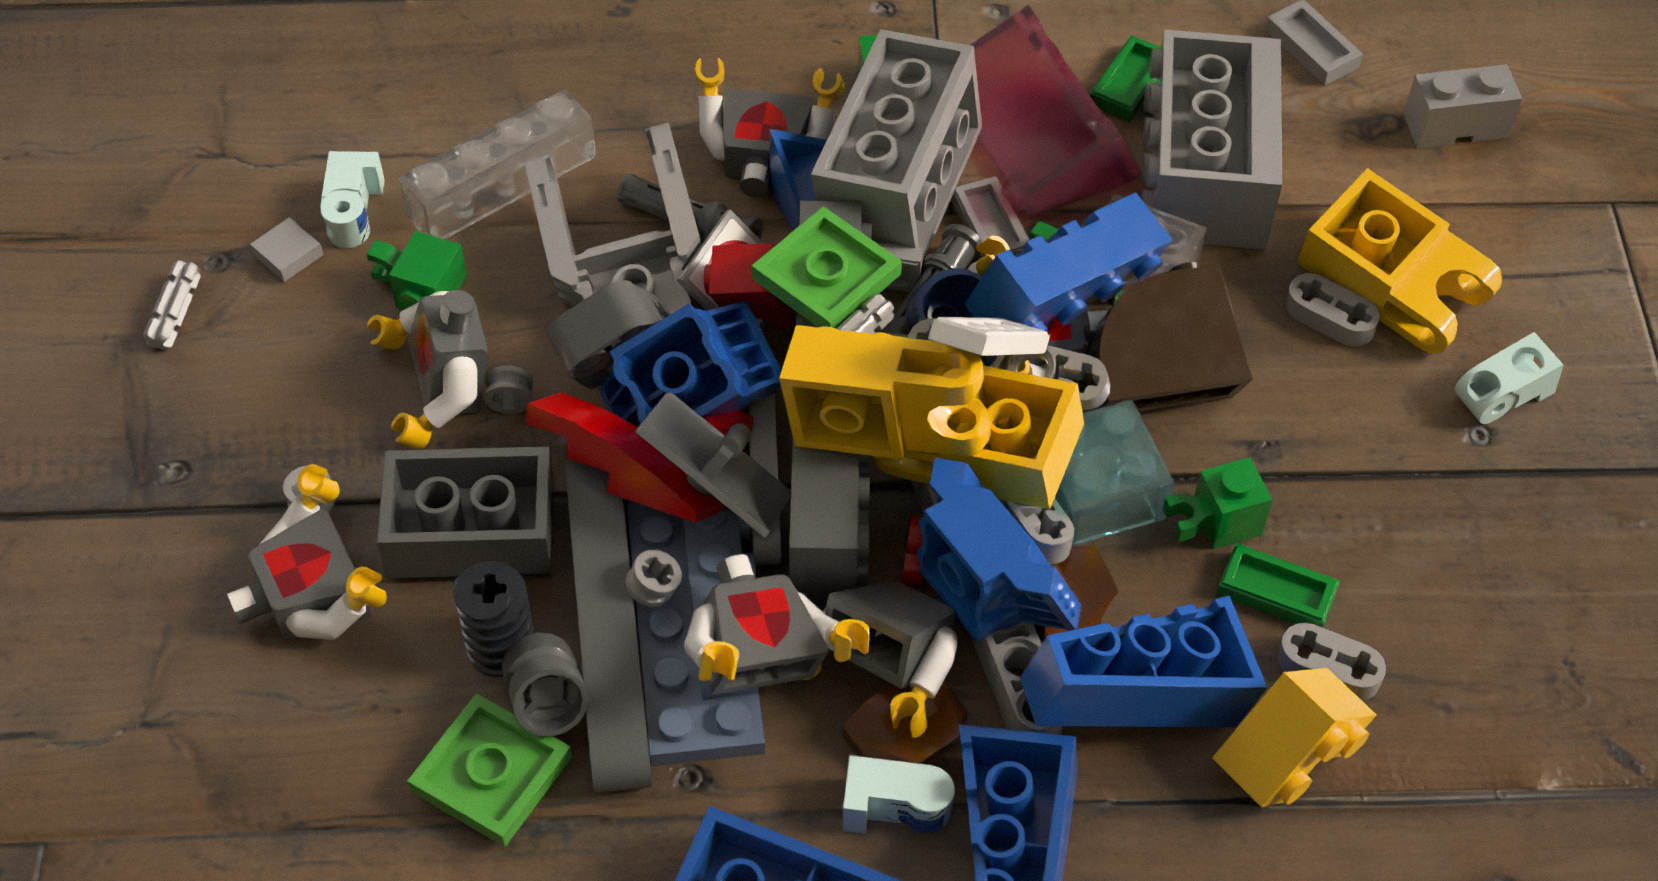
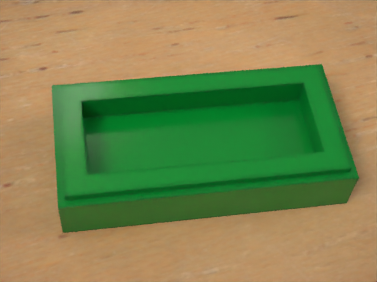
(1124, 81)
(1277, 587)

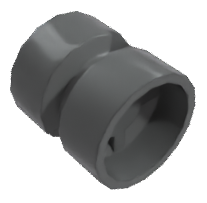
(544, 684)

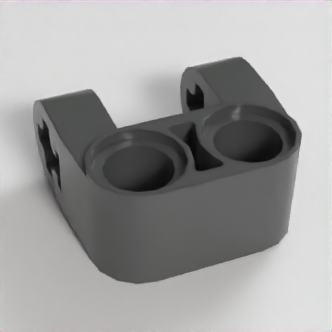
(599, 325)

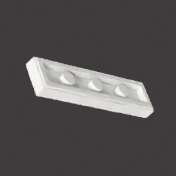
(989, 336)

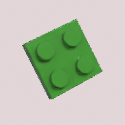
(826, 269)
(489, 770)

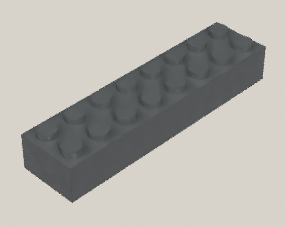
(829, 490)

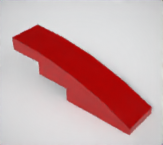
(633, 464)

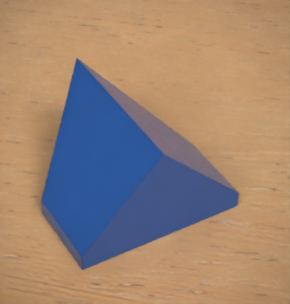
(790, 171)

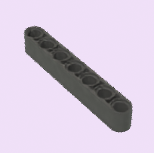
(607, 633)

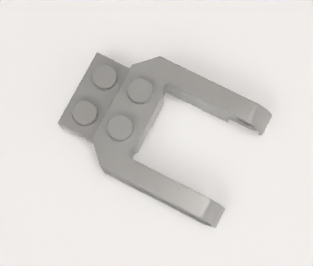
(646, 260)

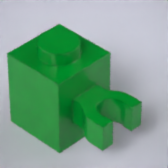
(420, 270)
(1227, 505)

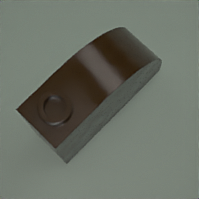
(1171, 341)

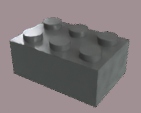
(465, 509)

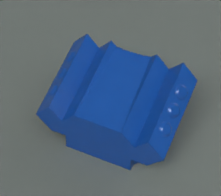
(705, 358)
(986, 560)

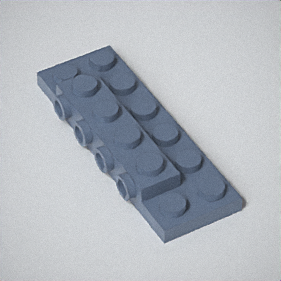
(681, 712)

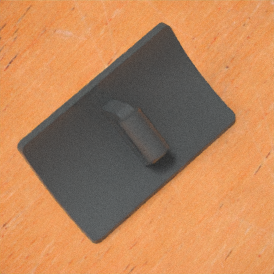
(716, 462)

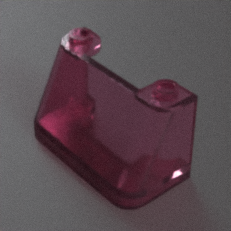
(1043, 122)

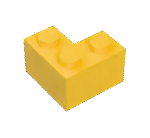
(1290, 730)

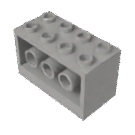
(1215, 134)
(903, 137)

